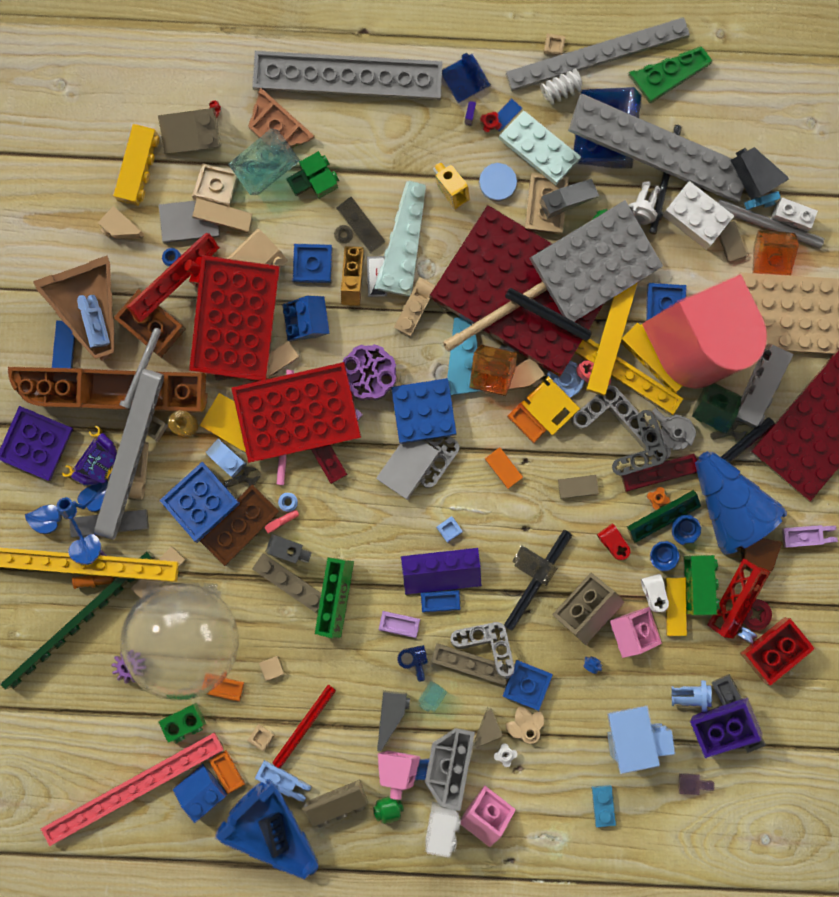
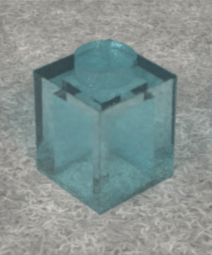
(431, 696)

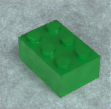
(701, 585)

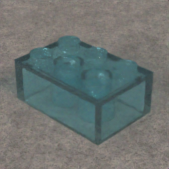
(264, 162)

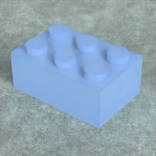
(662, 737)

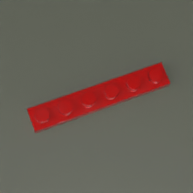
(170, 279)

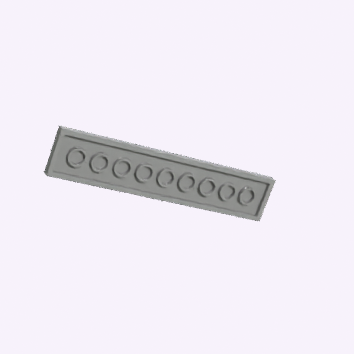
(347, 75)
(655, 147)

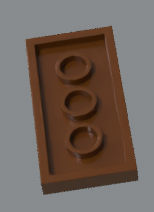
(240, 525)

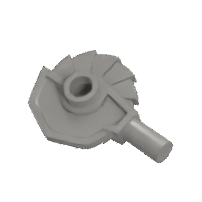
(676, 430)

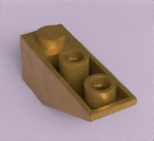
(352, 276)

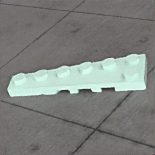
(400, 258)

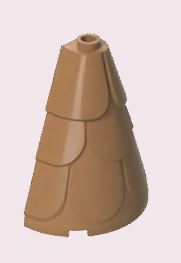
(62, 294)

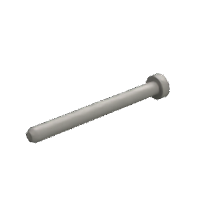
(127, 403)

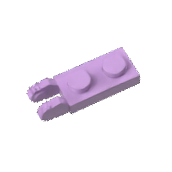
(806, 536)

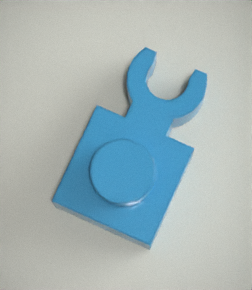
(767, 201)

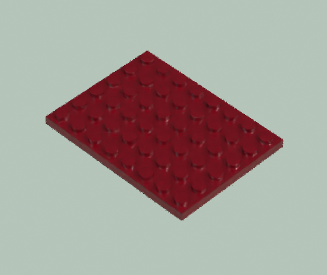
(481, 273)

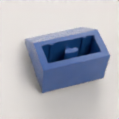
(306, 318)

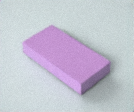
(399, 624)

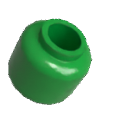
(388, 810)

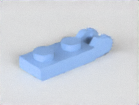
(93, 321)
(282, 779)

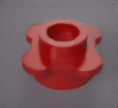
(490, 117)

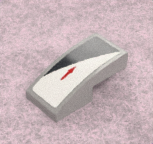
(373, 267)

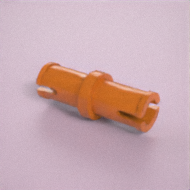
(90, 580)

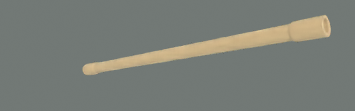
(459, 338)

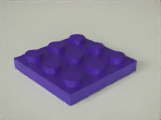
(34, 443)

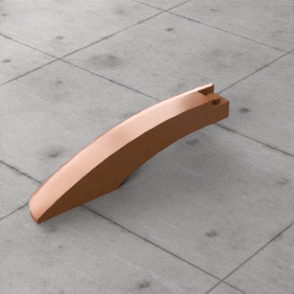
(104, 388)

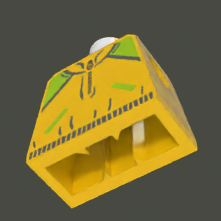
(451, 185)

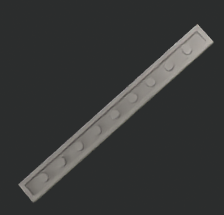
(597, 54)

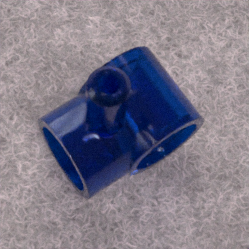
(419, 659)

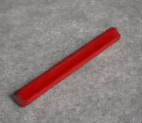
(304, 726)

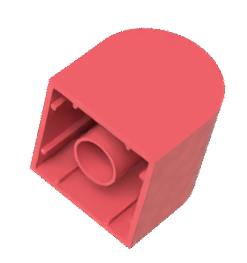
(709, 334)

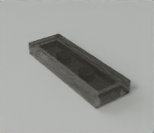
(360, 224)

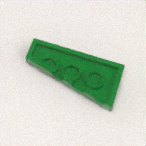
(664, 76)

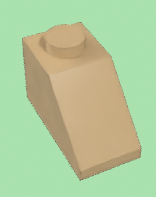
(118, 226)

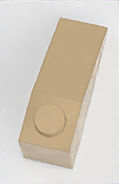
(526, 375)

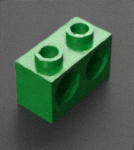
(180, 719)

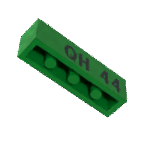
(334, 597)

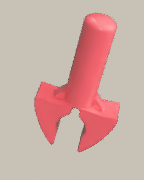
(281, 521)

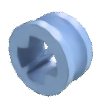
(747, 635)

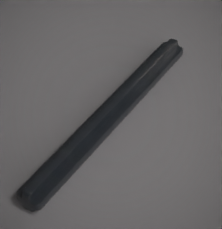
(534, 585)

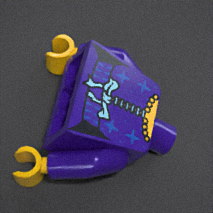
(96, 462)

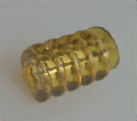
(180, 417)

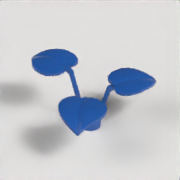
(45, 521)

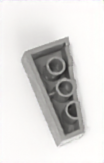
(763, 385)

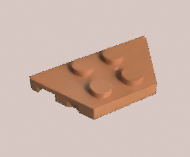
(270, 114)

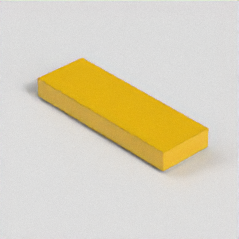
(676, 611)

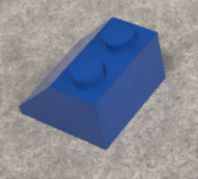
(199, 793)

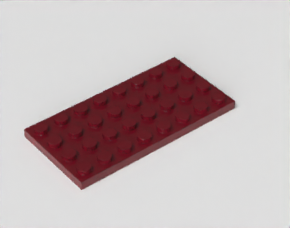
(806, 436)

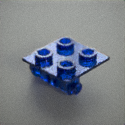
(465, 78)

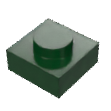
(299, 183)

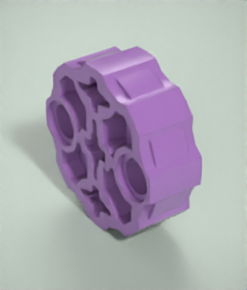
(387, 368)

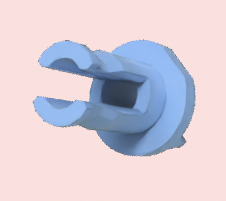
(693, 696)

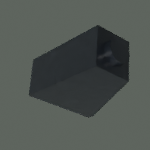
(757, 172)

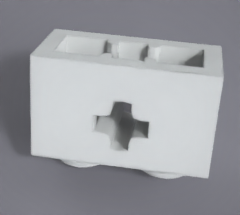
(794, 214)

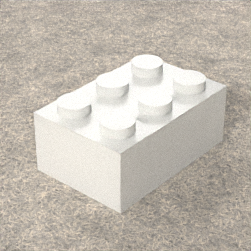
(698, 215)
(441, 830)

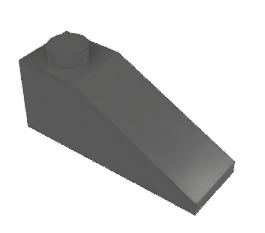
(568, 198)
(392, 711)

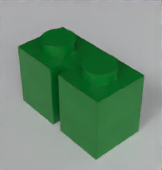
(319, 175)

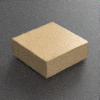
(554, 44)
(271, 668)
(260, 737)

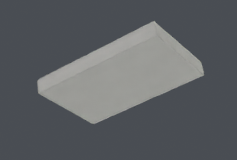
(180, 226)
(408, 467)

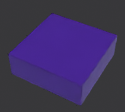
(470, 113)

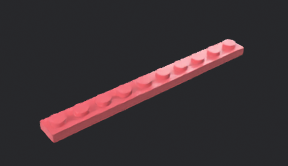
(132, 789)

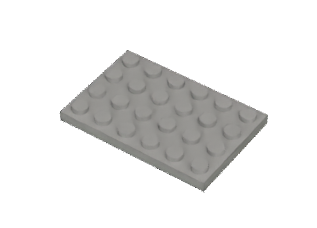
(596, 262)

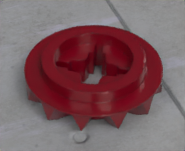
(765, 616)

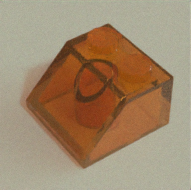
(774, 252)

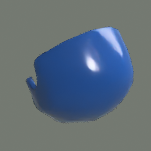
(686, 529)
(664, 556)

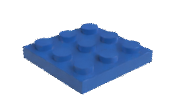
(423, 411)
(199, 502)

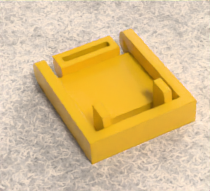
(548, 403)

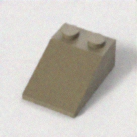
(189, 130)

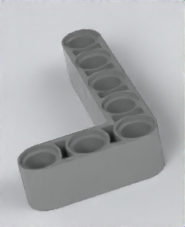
(624, 419)

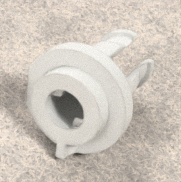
(643, 209)

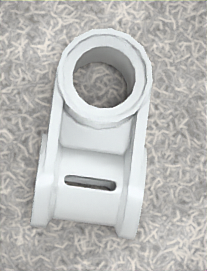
(655, 589)

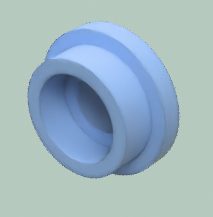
(281, 502)

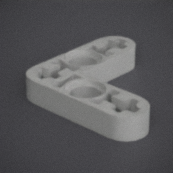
(448, 457)
(489, 637)

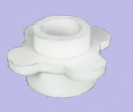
(510, 755)

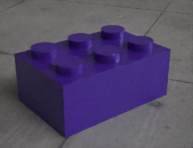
(726, 727)

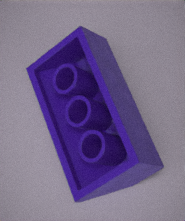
(441, 571)

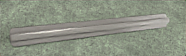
(772, 224)

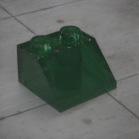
(717, 407)

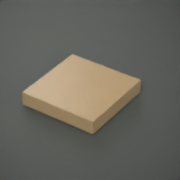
(215, 185)

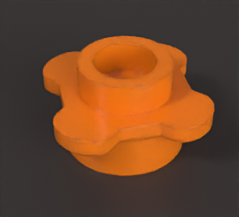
(652, 496)

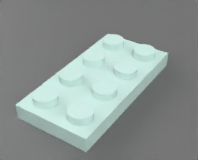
(539, 147)

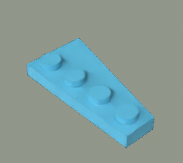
(461, 361)

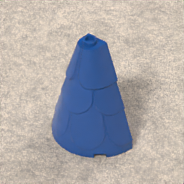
(735, 504)
(245, 835)

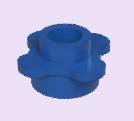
(592, 664)

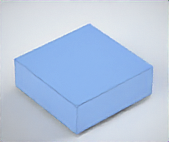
(449, 529)

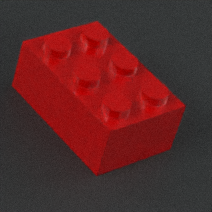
(777, 651)

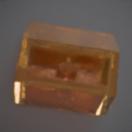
(492, 370)

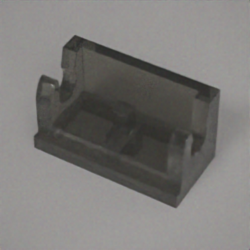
(534, 565)

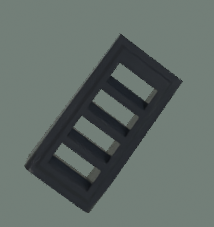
(278, 826)

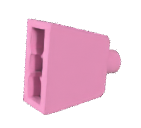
(397, 771)

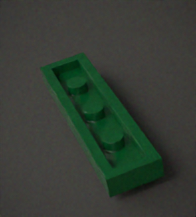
(663, 516)

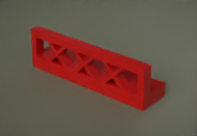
(744, 600)

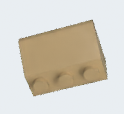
(259, 249)

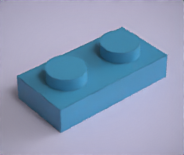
(603, 806)

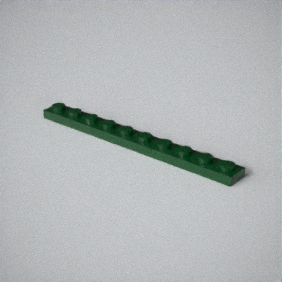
(70, 628)

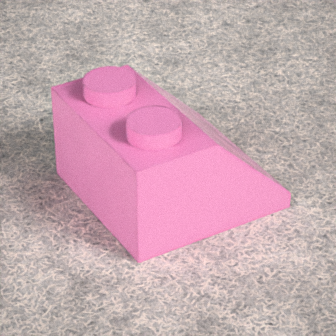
(635, 632)
(487, 816)

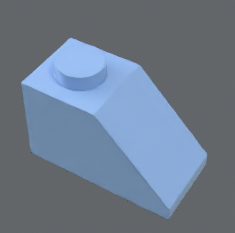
(225, 458)

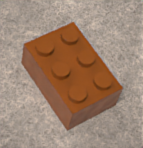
(159, 318)

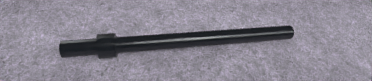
(661, 195)

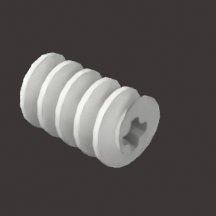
(562, 86)

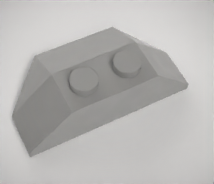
(449, 767)

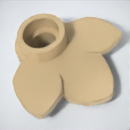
(525, 722)

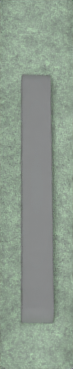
(129, 454)

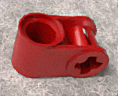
(611, 539)

